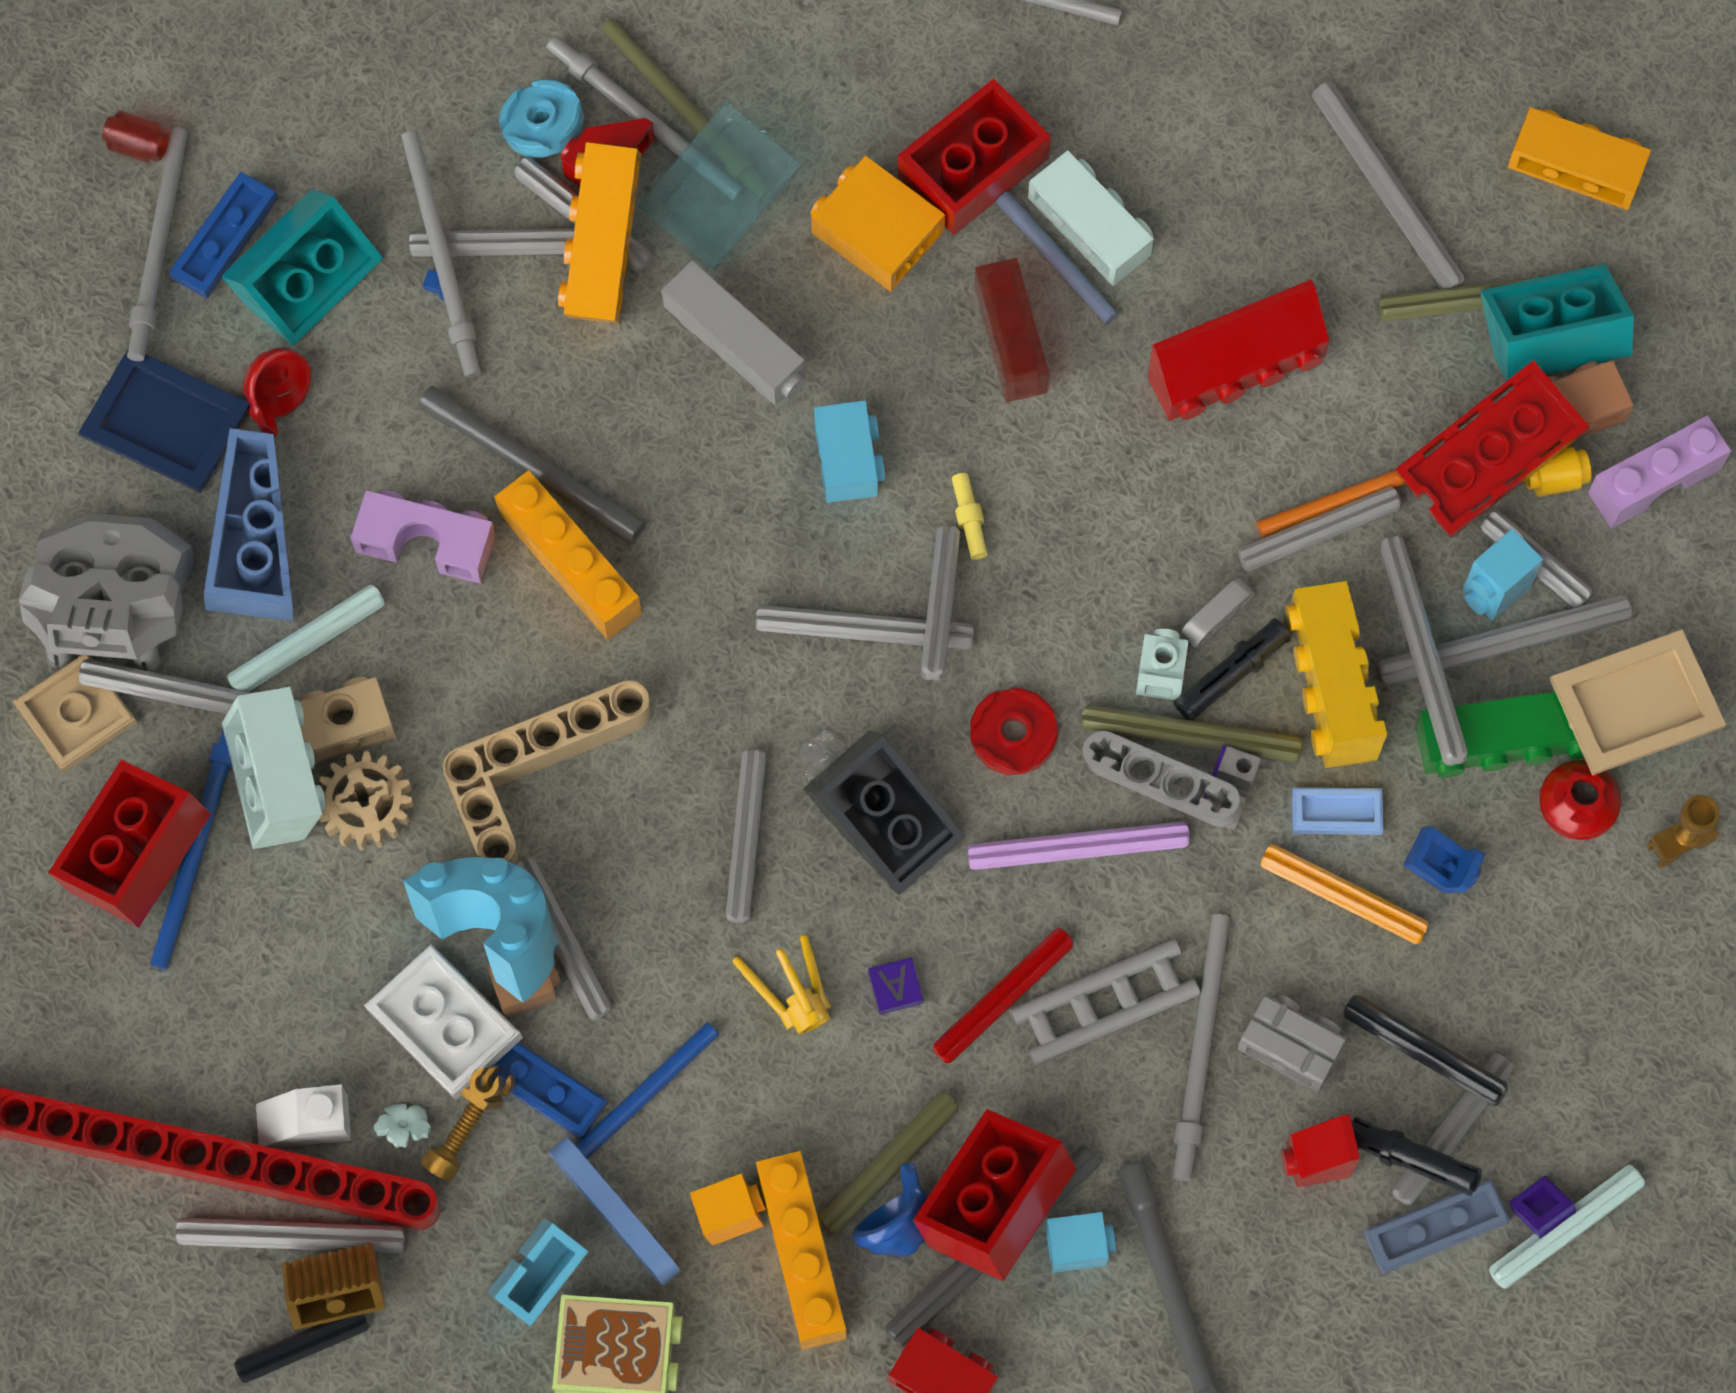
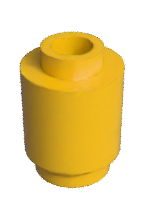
(1562, 473)

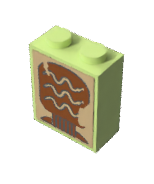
(616, 1346)

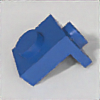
(1443, 862)

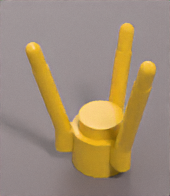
(805, 1009)

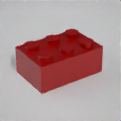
(974, 155)
(129, 843)
(995, 1194)

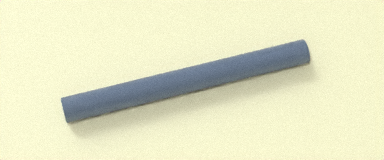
(1057, 257)

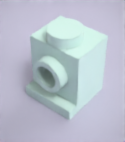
(1157, 678)

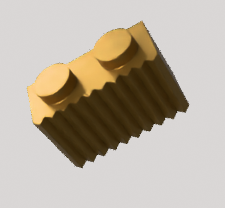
(333, 1286)

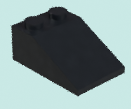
(884, 811)

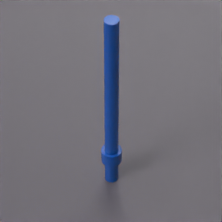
(189, 866)

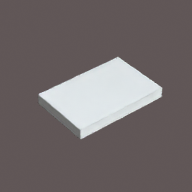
(443, 1021)

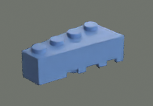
(248, 541)

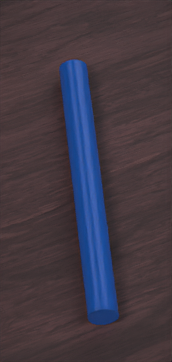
(647, 1090)

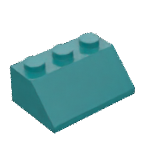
(302, 266)
(1558, 321)

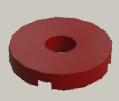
(1013, 756)

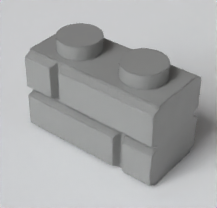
(1292, 1042)

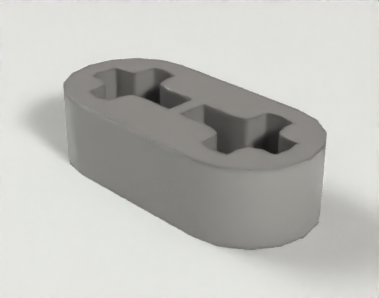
(1217, 613)

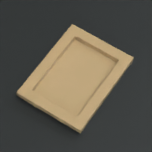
(1637, 702)

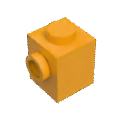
(728, 1208)

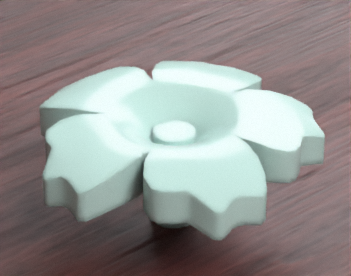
(401, 1123)

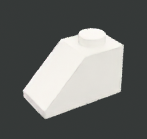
(304, 1117)

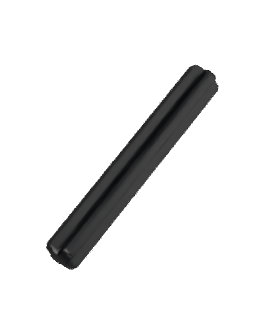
(1425, 1050)

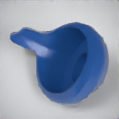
(891, 1226)

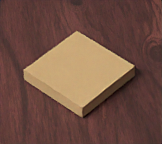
(73, 717)

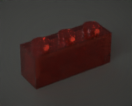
(1011, 330)

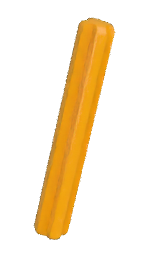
(1344, 894)

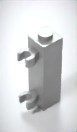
(734, 333)

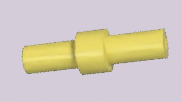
(969, 516)

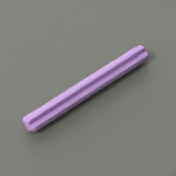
(1078, 845)

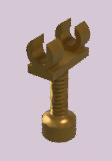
(1695, 830)
(443, 1160)

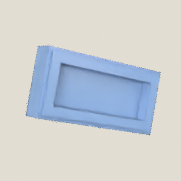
(1337, 811)

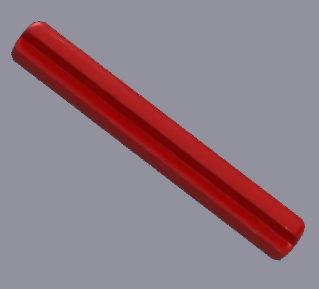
(1003, 995)

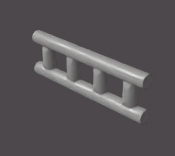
(1094, 1028)

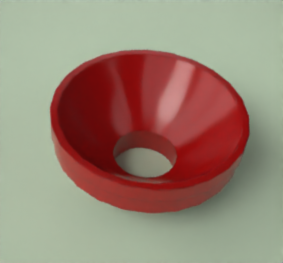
(1570, 817)

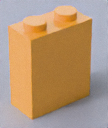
(877, 222)

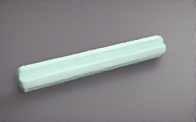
(306, 639)
(1588, 1212)

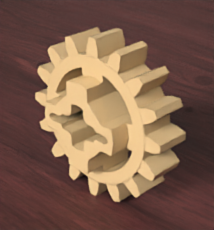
(380, 795)

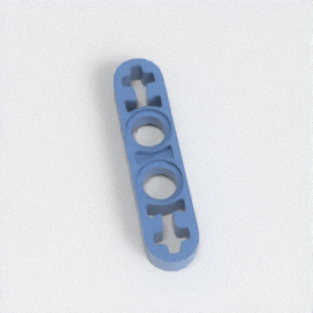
(614, 1211)

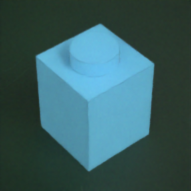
(1079, 1242)

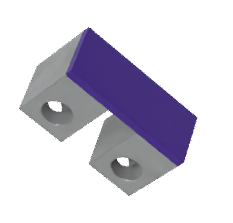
(1226, 770)

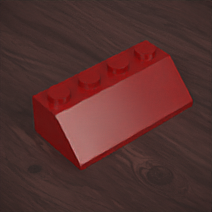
(1239, 352)

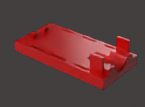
(1493, 449)

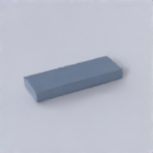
(1436, 1227)

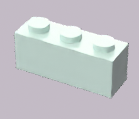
(1091, 217)

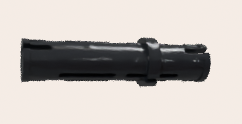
(1246, 658)
(1396, 1149)

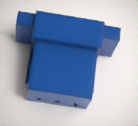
(432, 283)

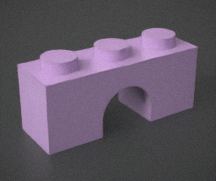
(1640, 479)
(390, 521)

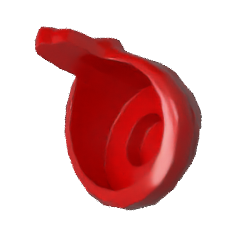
(272, 375)

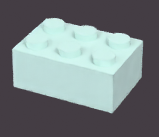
(273, 767)

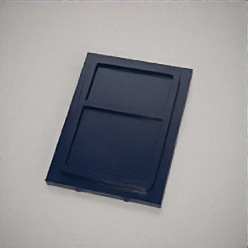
(164, 420)

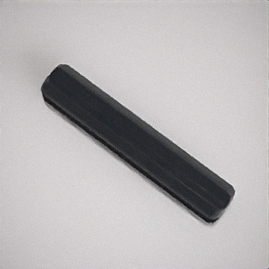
(298, 1347)

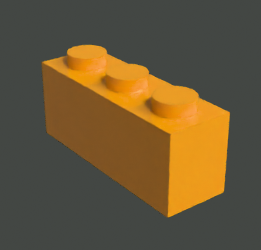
(1579, 157)

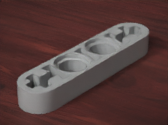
(1160, 782)

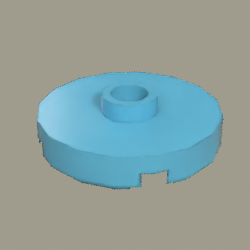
(542, 101)

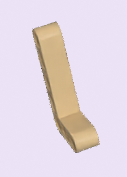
(533, 757)

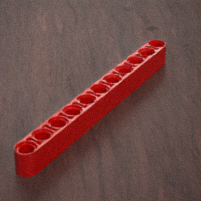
(219, 1155)

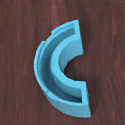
(494, 897)

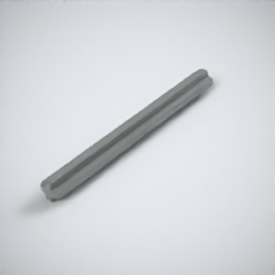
(1387, 186)
(1513, 637)
(1423, 651)

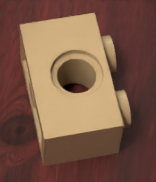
(366, 728)

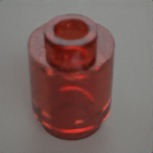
(135, 137)

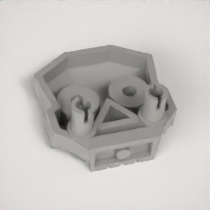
(106, 589)

